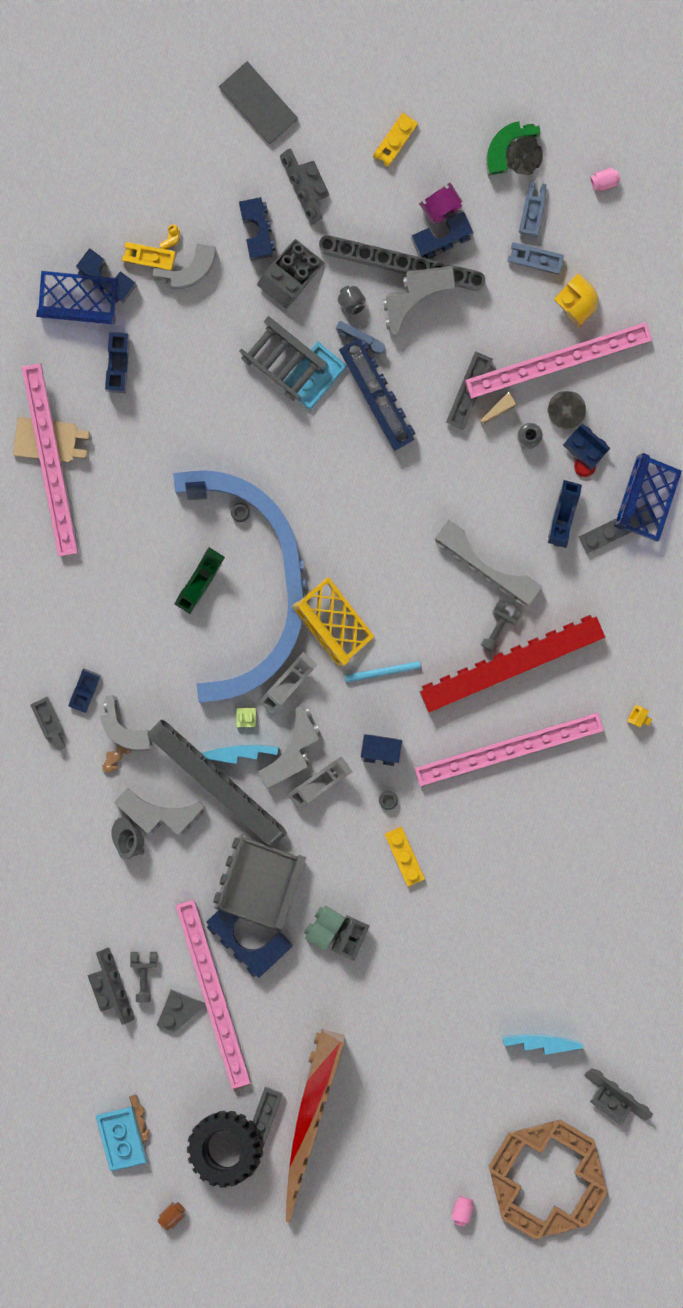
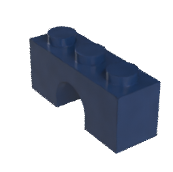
(427, 244)
(260, 245)
(92, 265)
(117, 363)

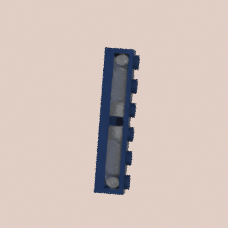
(376, 394)

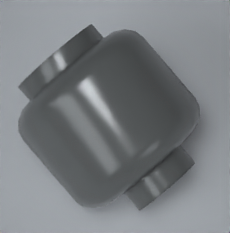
(351, 300)
(534, 431)

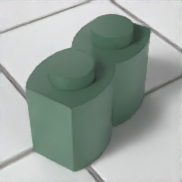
(324, 928)

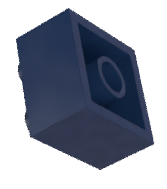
(381, 749)

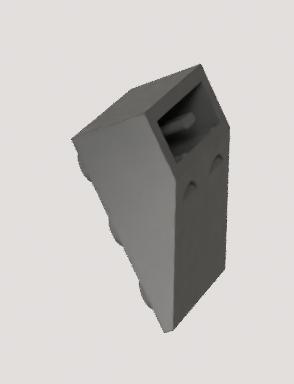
(290, 273)

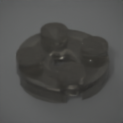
(516, 155)
(577, 409)

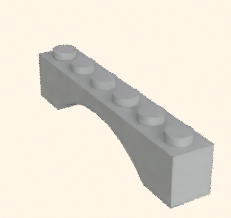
(455, 540)

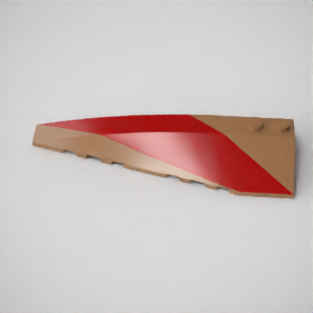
(315, 1094)

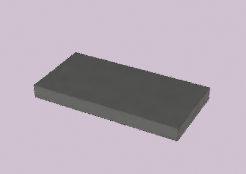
(258, 102)

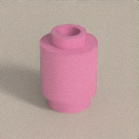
(605, 179)
(462, 1211)

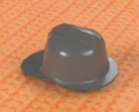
(126, 839)

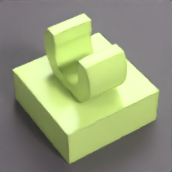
(246, 717)

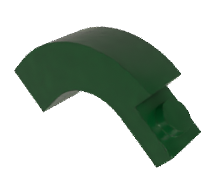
(199, 581)

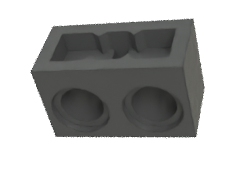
(350, 938)

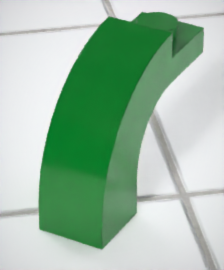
(496, 154)

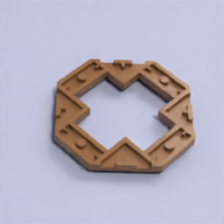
(507, 1189)

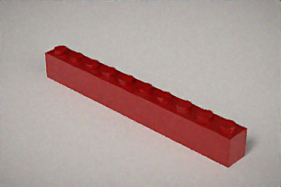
(512, 664)

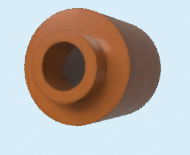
(171, 1216)

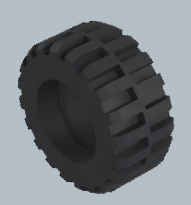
(201, 1157)

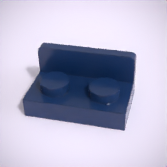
(586, 446)

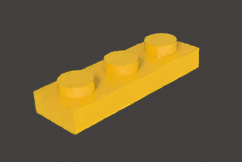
(404, 856)

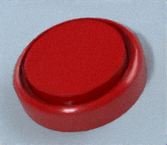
(582, 470)

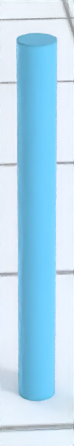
(382, 671)

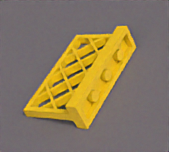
(323, 634)

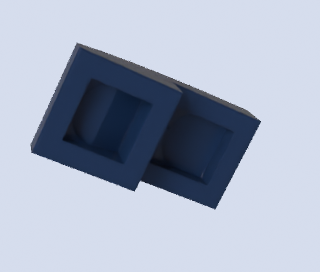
(196, 490)
(84, 690)

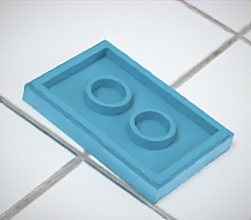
(320, 380)
(121, 1138)

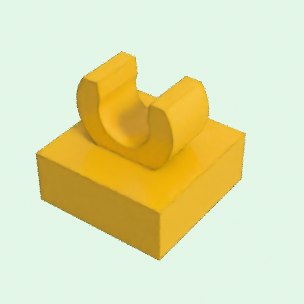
(639, 716)

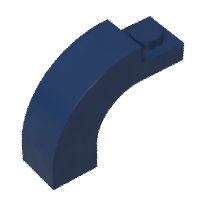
(564, 514)

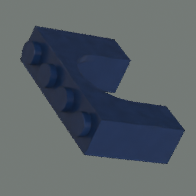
(258, 959)

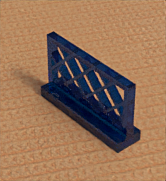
(77, 314)
(632, 493)

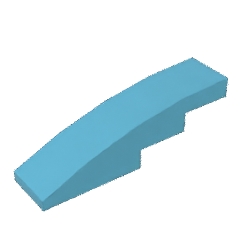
(231, 753)
(549, 1043)

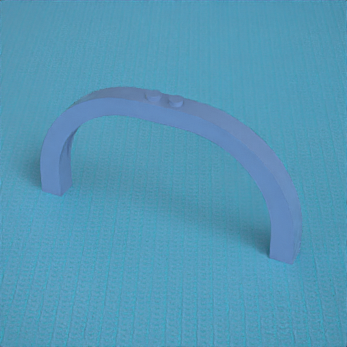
(295, 585)

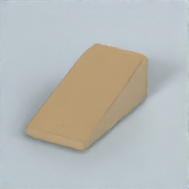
(501, 407)

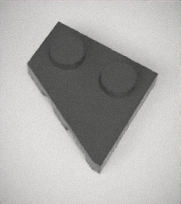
(178, 1010)

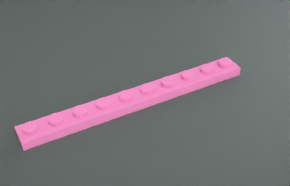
(558, 360)
(49, 459)
(509, 749)
(213, 994)

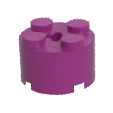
(440, 203)

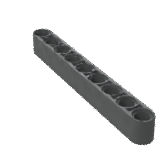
(393, 257)
(217, 783)

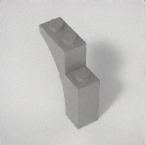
(420, 284)
(292, 759)
(149, 815)

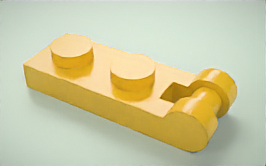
(395, 139)
(149, 256)

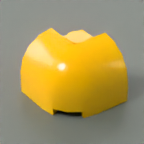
(578, 300)

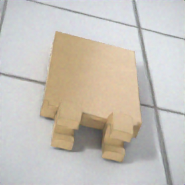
(66, 436)

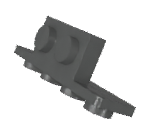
(307, 184)
(109, 987)
(613, 1100)

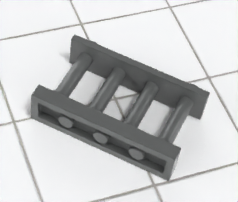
(301, 352)

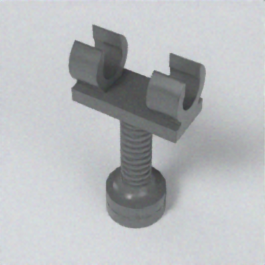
(490, 642)
(143, 996)

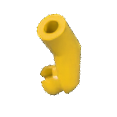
(172, 239)

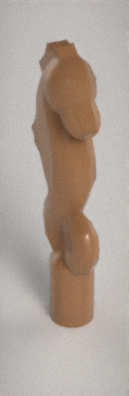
(113, 758)
(139, 1111)

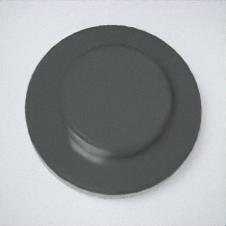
(240, 512)
(388, 800)

